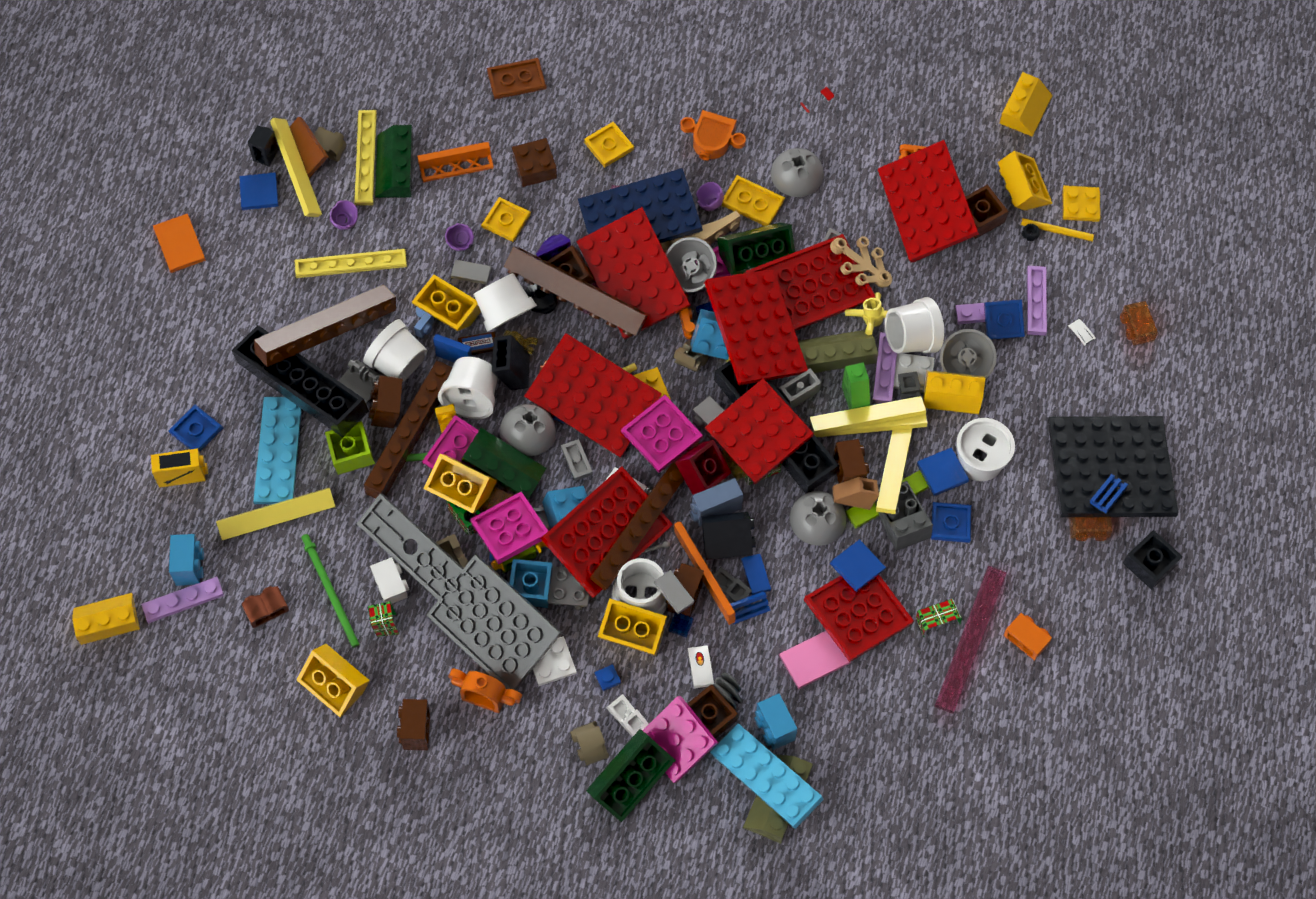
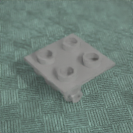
(360, 379)
(566, 589)

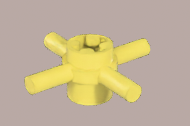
(871, 313)

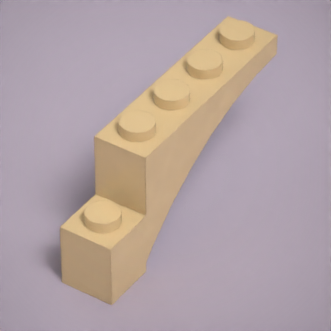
(712, 230)

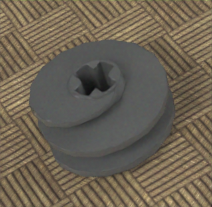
(728, 688)

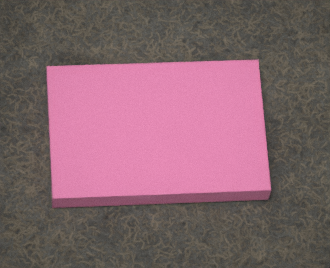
(813, 659)

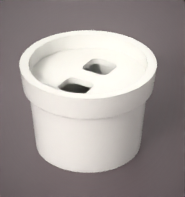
(503, 301)
(915, 327)
(395, 352)
(470, 388)
(990, 438)
(640, 574)

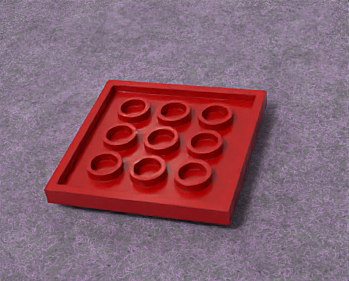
(759, 431)
(858, 618)

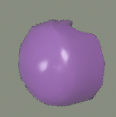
(710, 196)
(341, 211)
(459, 233)

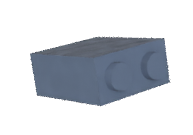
(717, 500)

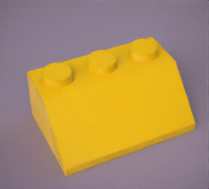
(1026, 105)
(1024, 181)
(447, 304)
(953, 392)
(459, 483)
(105, 619)
(632, 627)
(332, 679)

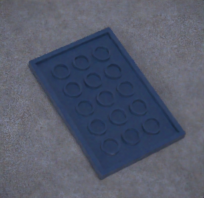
(663, 198)

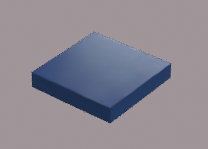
(258, 191)
(1004, 319)
(450, 349)
(195, 429)
(942, 471)
(951, 522)
(857, 565)

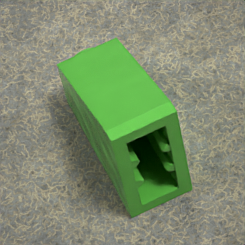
(856, 386)

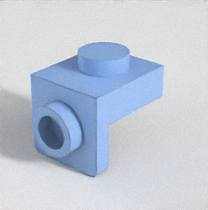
(424, 325)

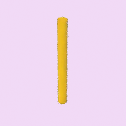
(1059, 230)

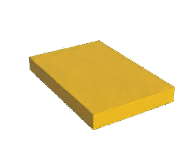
(752, 201)

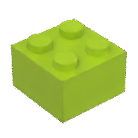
(351, 451)

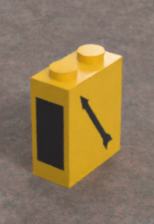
(179, 467)

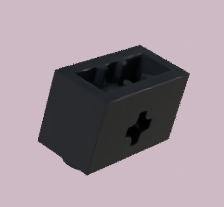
(263, 145)

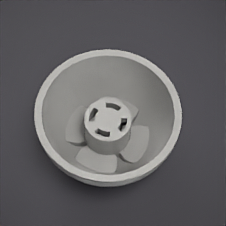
(797, 172)
(683, 260)
(978, 354)
(528, 429)
(815, 526)

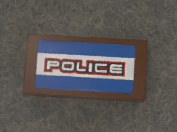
(479, 343)

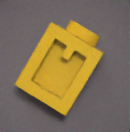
(445, 415)

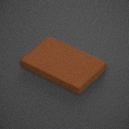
(516, 78)
(308, 146)

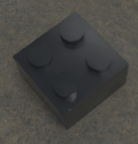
(1152, 559)

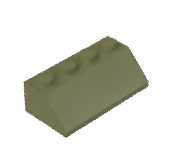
(839, 351)
(762, 817)

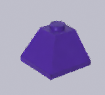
(553, 246)

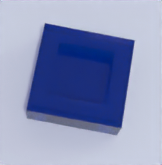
(681, 624)

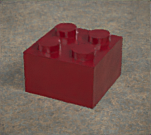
(703, 467)

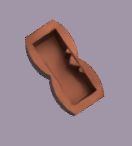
(265, 606)

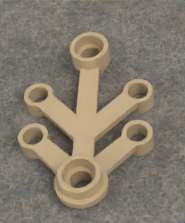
(863, 263)

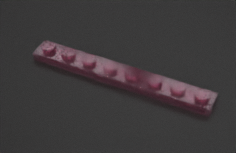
(970, 640)

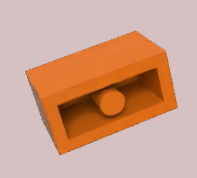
(1028, 636)

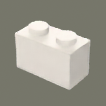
(389, 581)

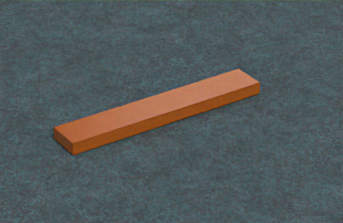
(708, 578)

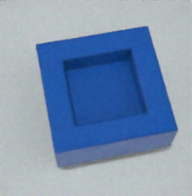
(607, 677)

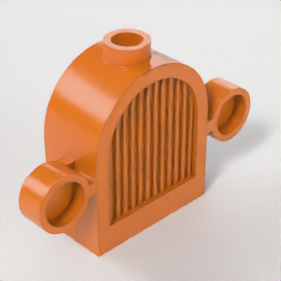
(712, 134)
(483, 690)

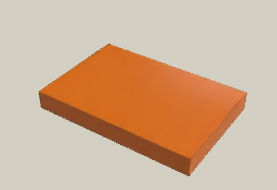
(179, 243)

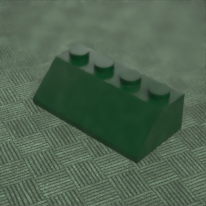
(394, 162)
(755, 247)
(503, 463)
(630, 775)

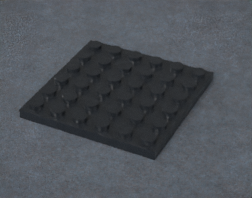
(1129, 448)

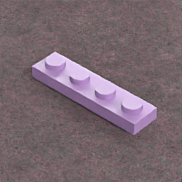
(1036, 301)
(884, 372)
(182, 599)

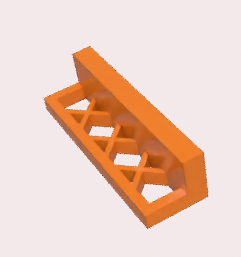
(453, 156)

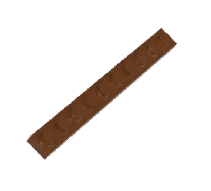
(638, 526)

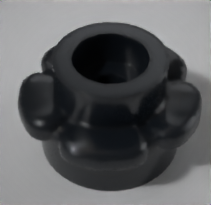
(1030, 228)

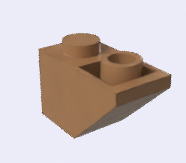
(856, 492)

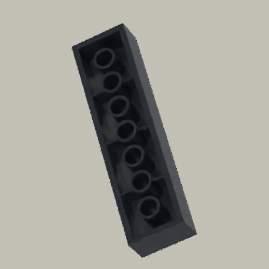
(305, 386)
(809, 463)

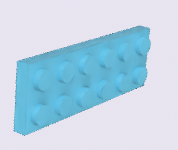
(277, 451)
(767, 776)

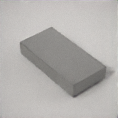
(471, 272)
(674, 592)

